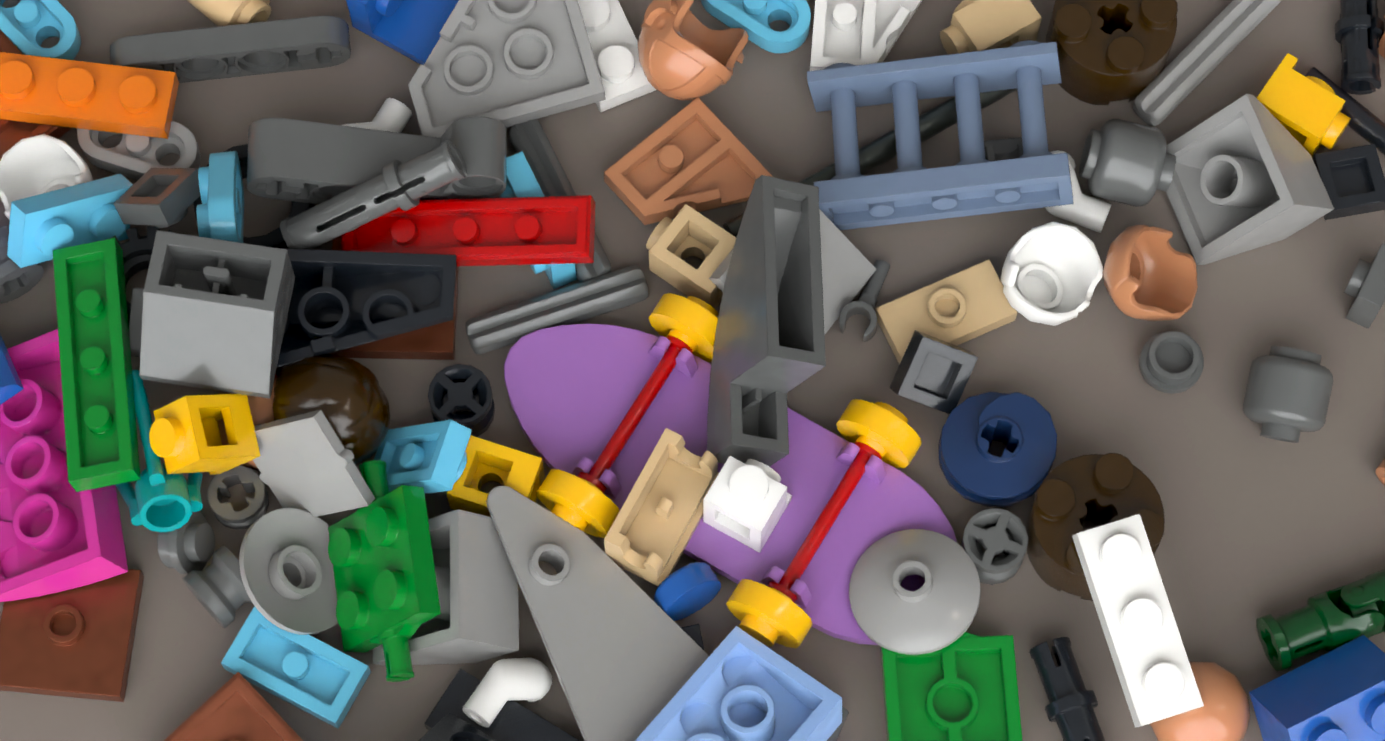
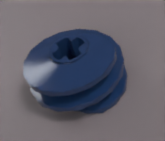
(1005, 418)

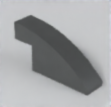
(767, 322)

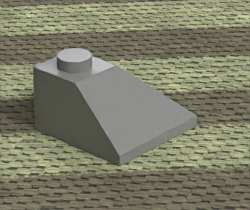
(1242, 182)

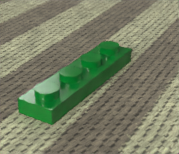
(96, 365)

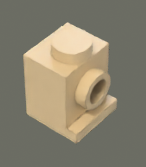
(990, 25)
(685, 237)

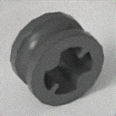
(224, 511)

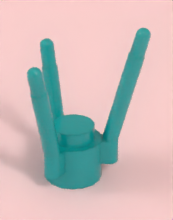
(159, 499)

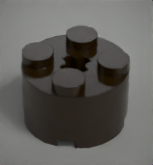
(1111, 46)
(1082, 490)

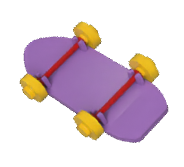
(599, 404)

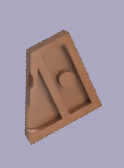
(682, 163)

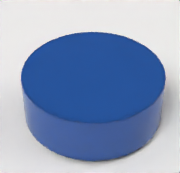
(687, 590)

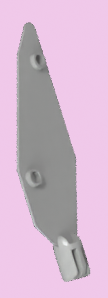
(602, 632)

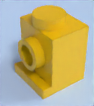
(1304, 106)
(190, 437)
(497, 463)

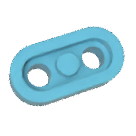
(757, 15)
(37, 20)
(222, 198)

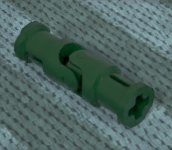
(1325, 622)

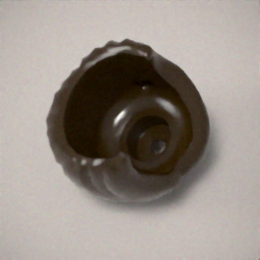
(344, 393)

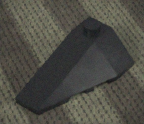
(363, 298)

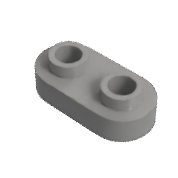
(139, 153)

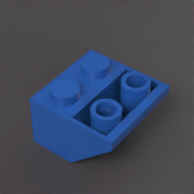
(1327, 698)

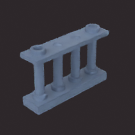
(960, 190)

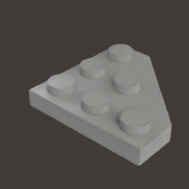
(506, 64)

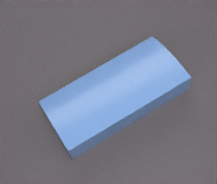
(747, 696)

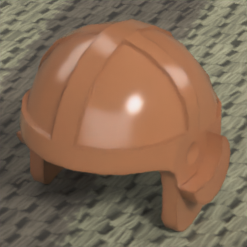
(683, 54)

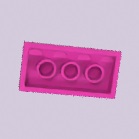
(47, 529)

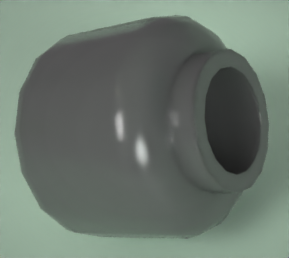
(1126, 162)
(1288, 393)

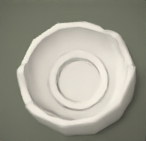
(38, 167)
(1051, 273)

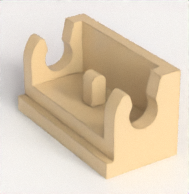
(661, 510)

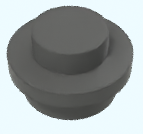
(1171, 362)
(188, 546)

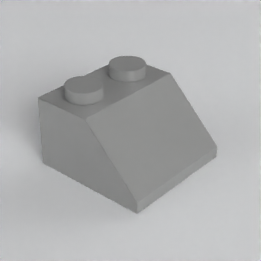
(474, 595)

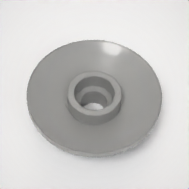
(298, 546)
(921, 618)

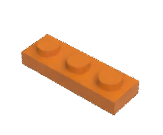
(87, 95)

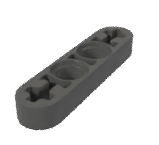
(238, 48)

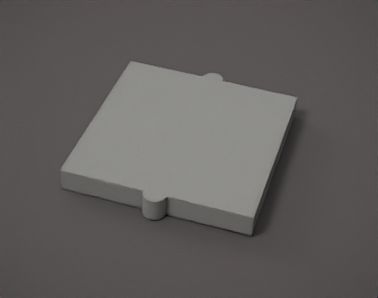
(309, 466)

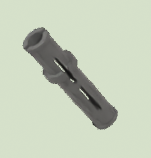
(396, 187)

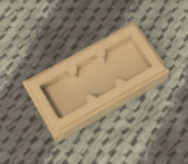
(948, 309)

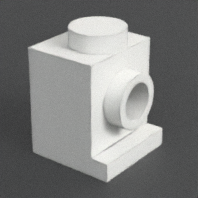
(746, 502)

